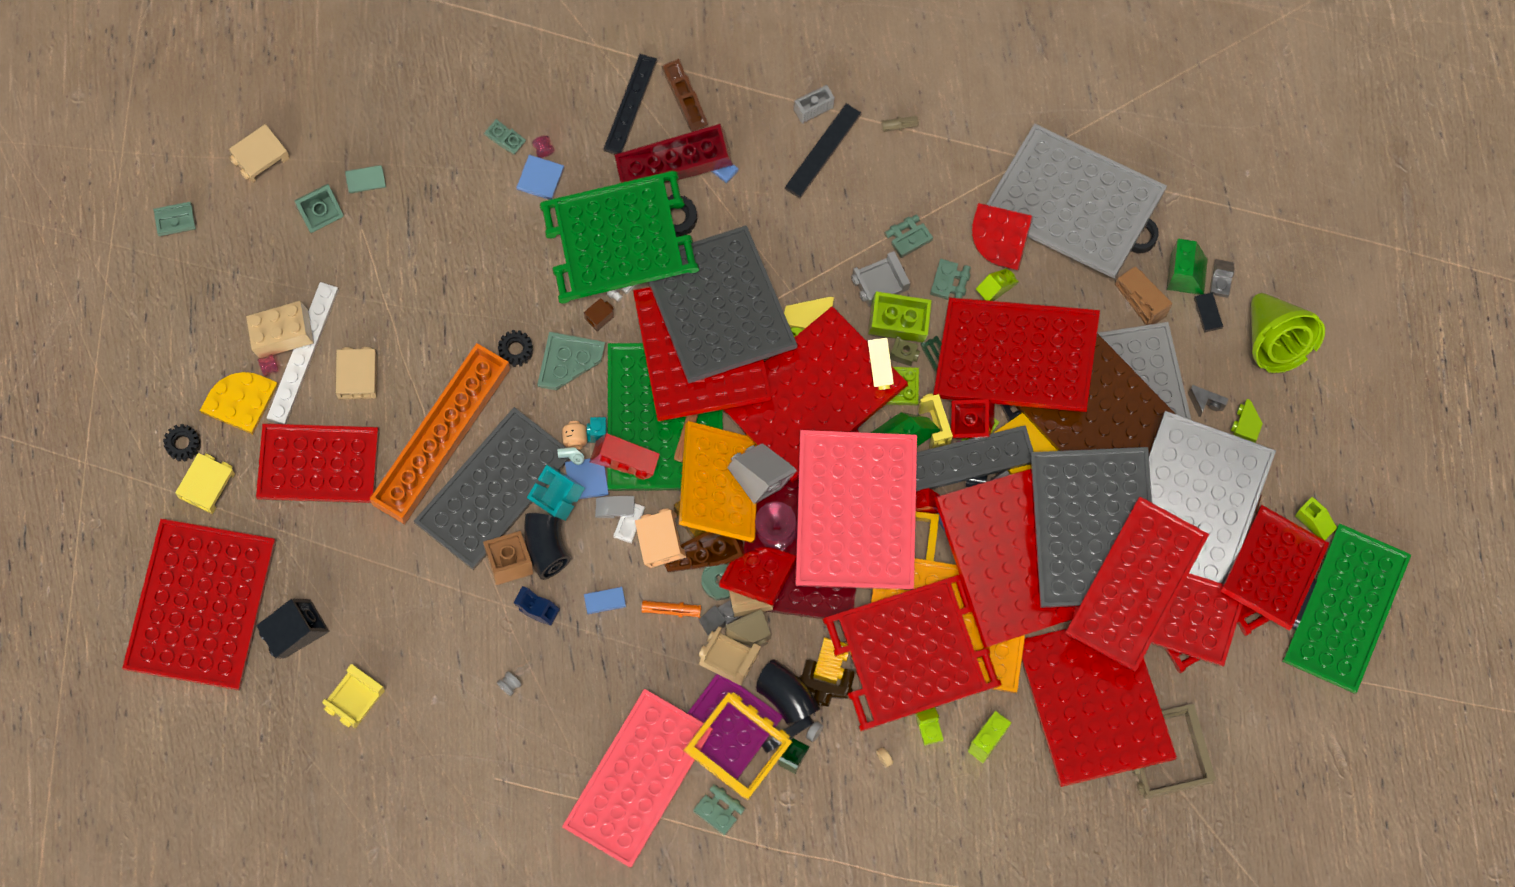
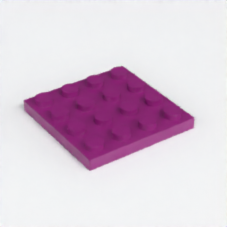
(734, 736)

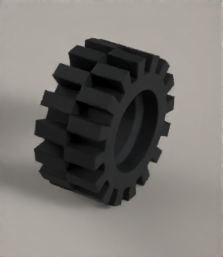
(511, 338)
(174, 434)

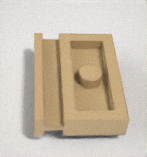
(744, 605)

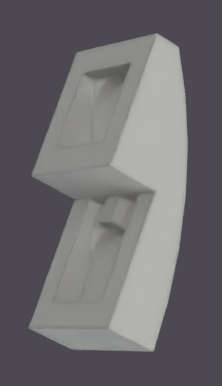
(615, 506)

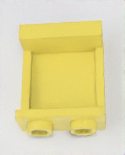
(933, 405)
(204, 482)
(353, 697)

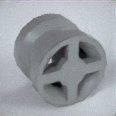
(509, 683)

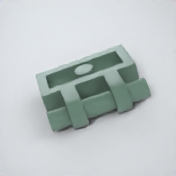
(911, 240)
(944, 280)
(714, 814)

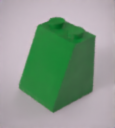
(1187, 268)

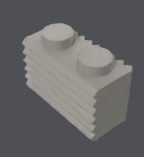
(814, 104)

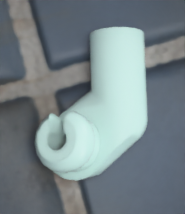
(572, 453)

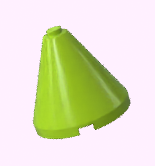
(1283, 333)

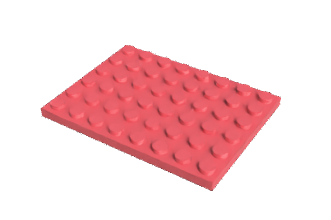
(856, 510)

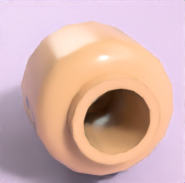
(574, 435)

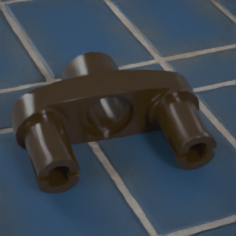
(824, 691)

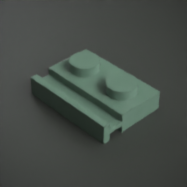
(174, 218)

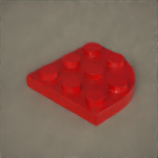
(1001, 235)
(759, 574)

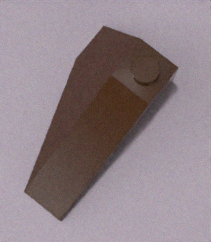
(707, 551)

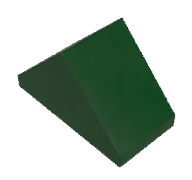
(793, 756)

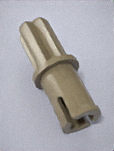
(899, 123)

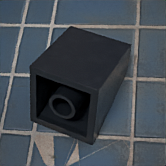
(292, 627)

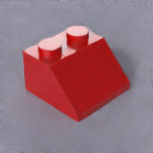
(972, 418)

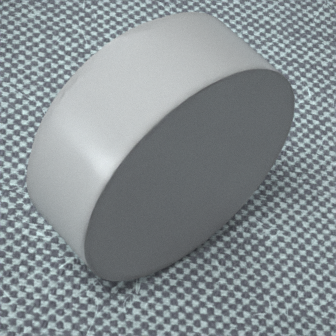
(814, 731)

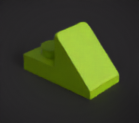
(929, 726)

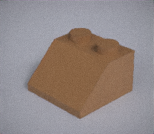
(508, 558)

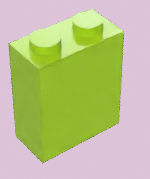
(989, 737)

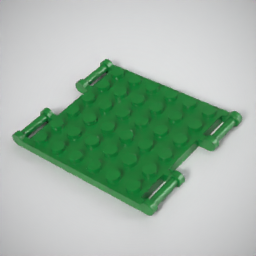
(618, 236)

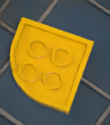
(240, 400)

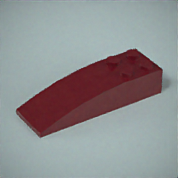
(686, 154)

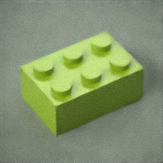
(899, 316)

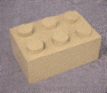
(279, 329)

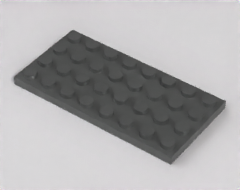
(490, 488)

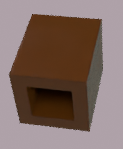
(599, 314)

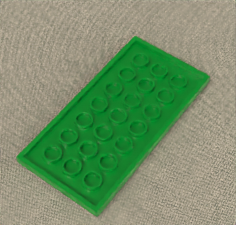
(1347, 608)

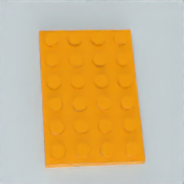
(709, 492)

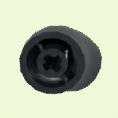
(545, 544)
(786, 692)

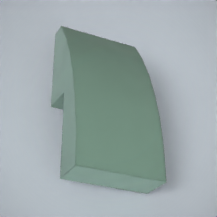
(504, 137)

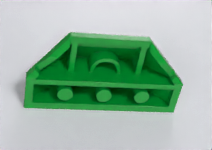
(909, 424)

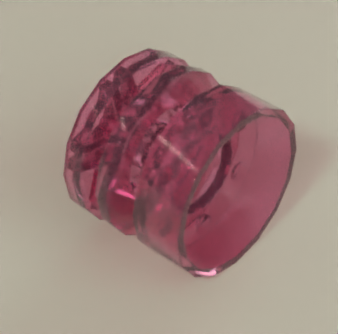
(776, 515)

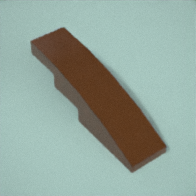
(684, 95)

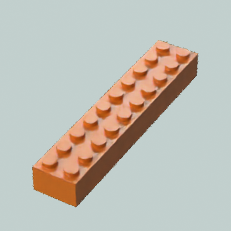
(440, 433)

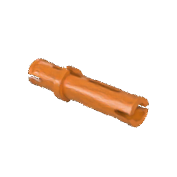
(671, 609)

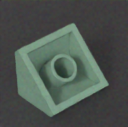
(318, 208)

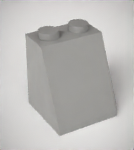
(760, 472)

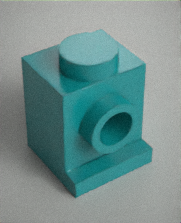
(596, 429)

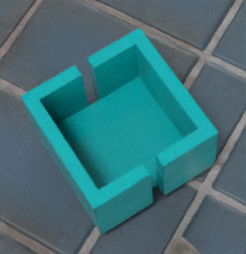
(560, 494)

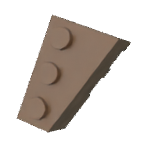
(1143, 296)

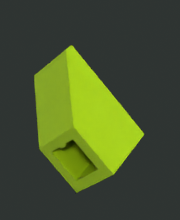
(997, 284)
(1248, 423)
(1316, 518)

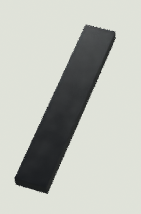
(630, 104)
(823, 150)

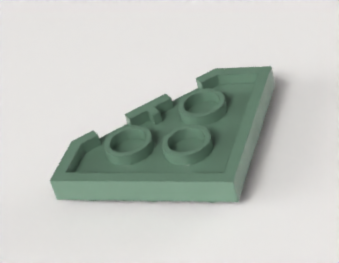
(567, 359)

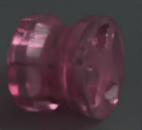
(543, 146)
(268, 365)

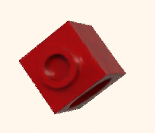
(925, 501)

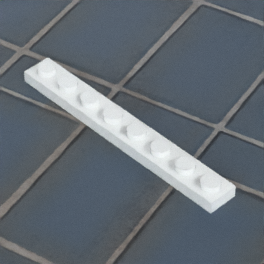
(302, 356)

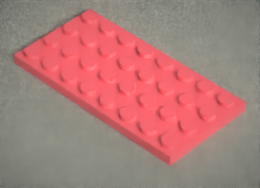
(636, 779)

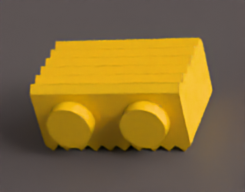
(829, 666)

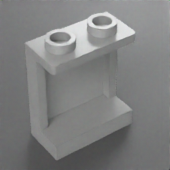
(882, 276)

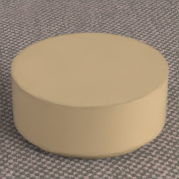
(884, 757)

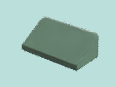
(365, 179)

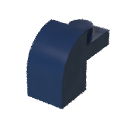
(536, 607)

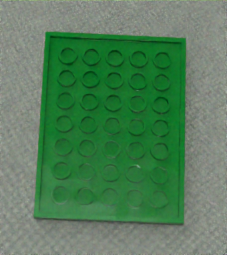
(635, 420)

